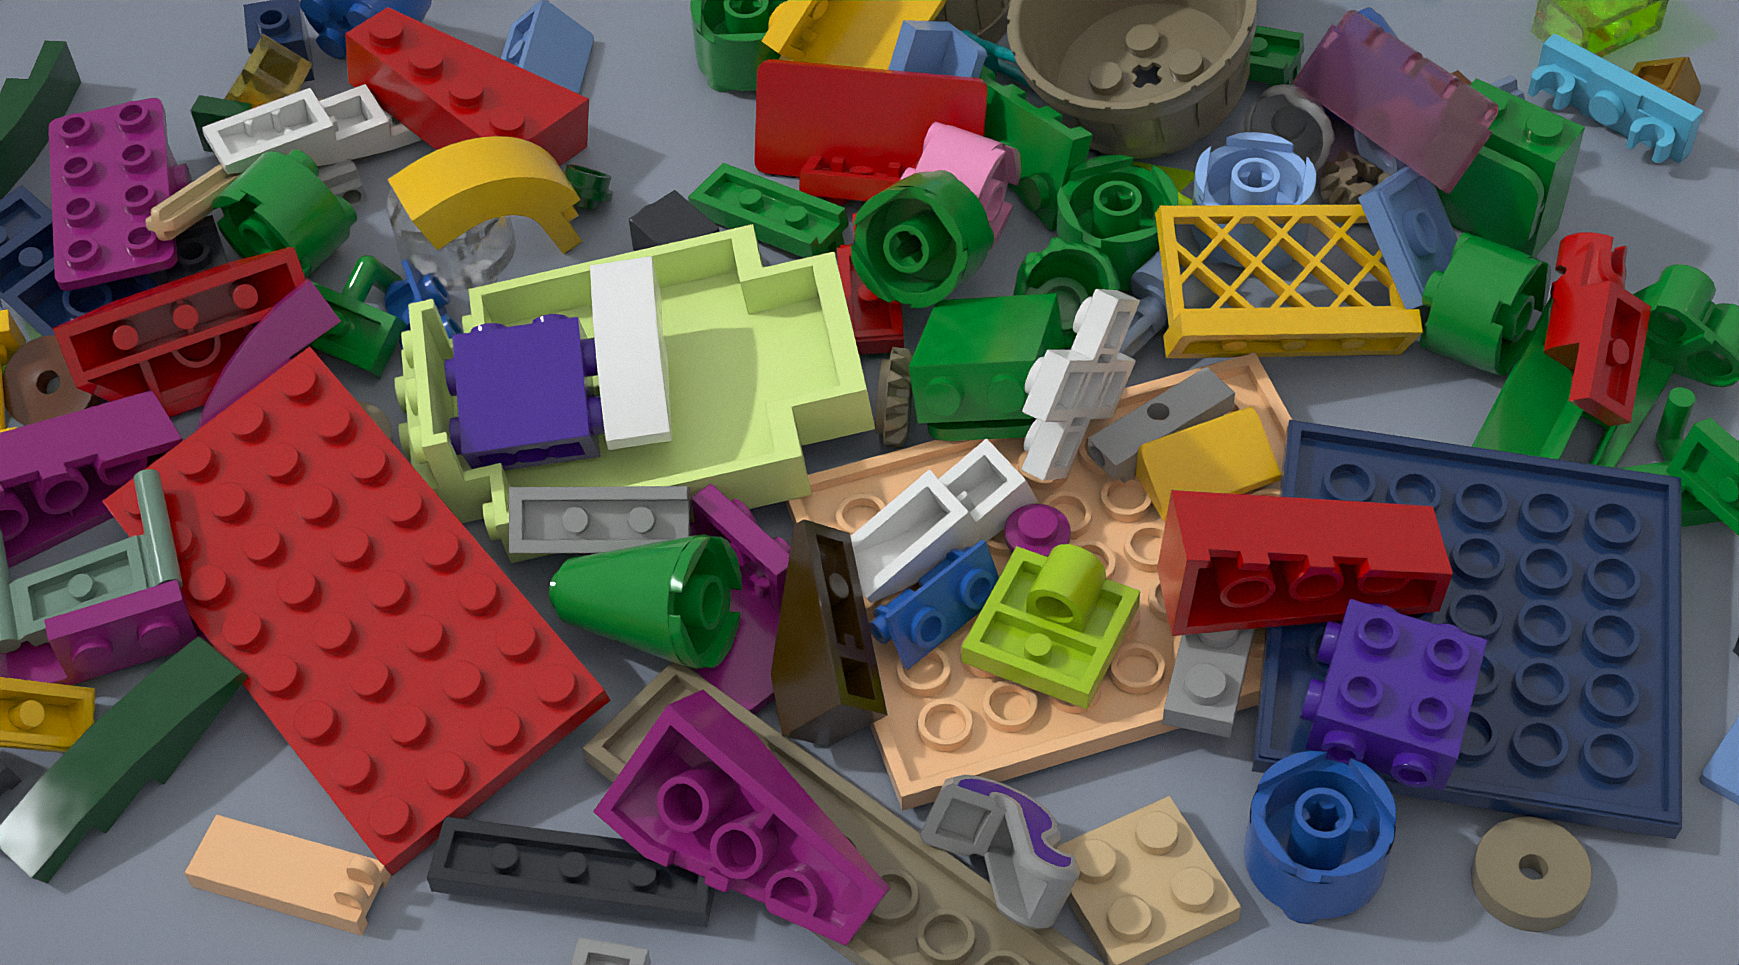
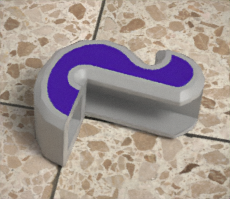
(1013, 838)

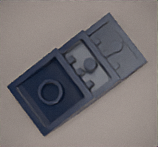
(28, 271)

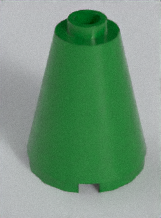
(656, 598)

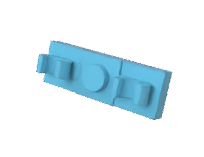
(1616, 99)

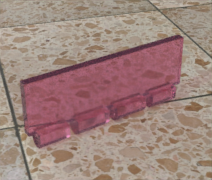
(1398, 99)

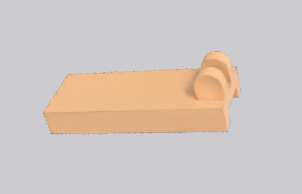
(287, 874)

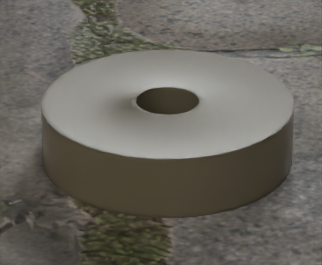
(1523, 901)

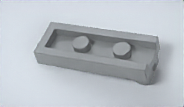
(596, 517)

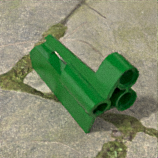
(1683, 338)

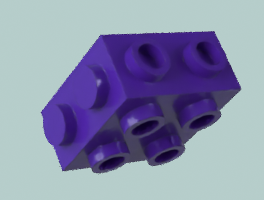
(525, 394)
(1393, 693)

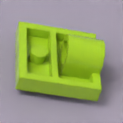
(1052, 623)

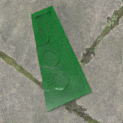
(1044, 143)

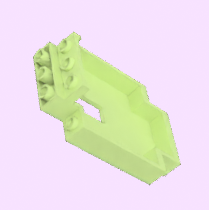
(752, 371)

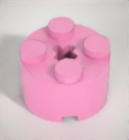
(976, 162)

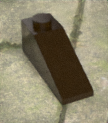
(824, 646)

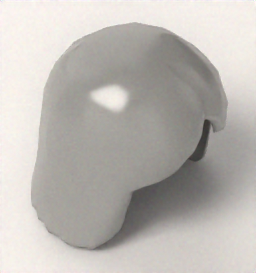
(1295, 117)

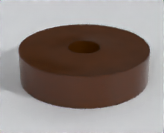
(27, 381)

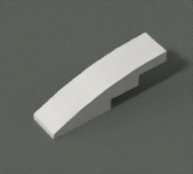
(325, 130)

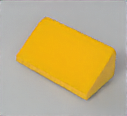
(1214, 457)
(43, 714)

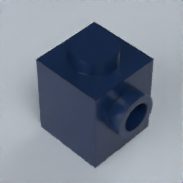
(281, 22)

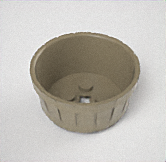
(1086, 56)

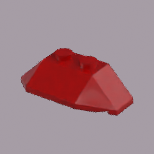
(176, 333)

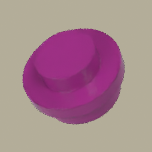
(1037, 529)

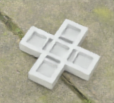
(1077, 384)

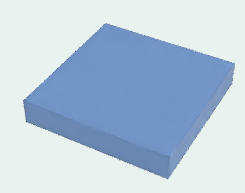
(1409, 231)

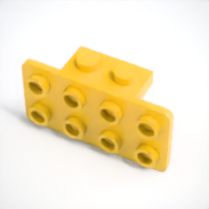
(843, 30)

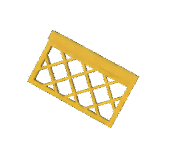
(1277, 330)

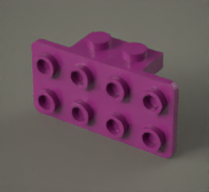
(104, 182)
(763, 567)
(106, 637)

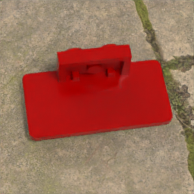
(854, 127)

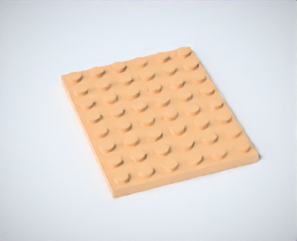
(967, 721)

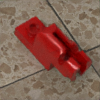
(1597, 326)

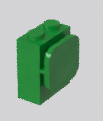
(1519, 176)
(976, 364)

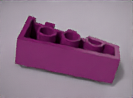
(68, 464)

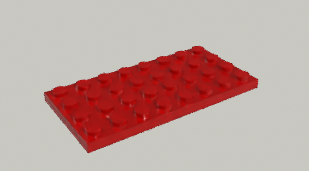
(361, 610)

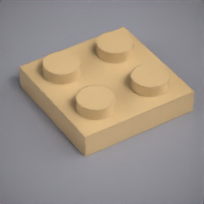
(1147, 886)

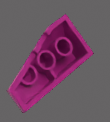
(729, 811)

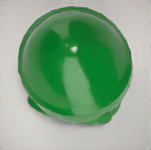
(1071, 272)

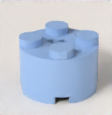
(1253, 171)

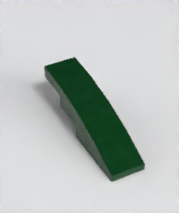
(30, 107)
(113, 760)

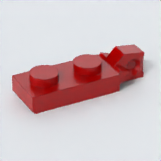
(874, 321)

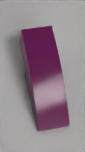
(269, 345)

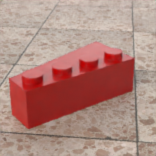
(458, 91)
(1294, 560)

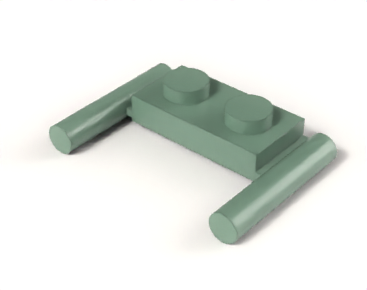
(91, 577)

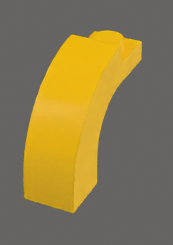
(486, 181)

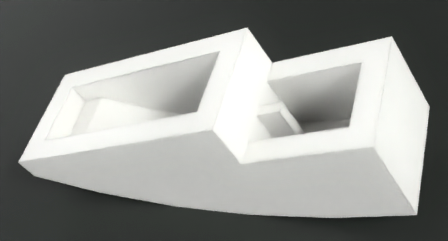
(631, 353)
(935, 517)

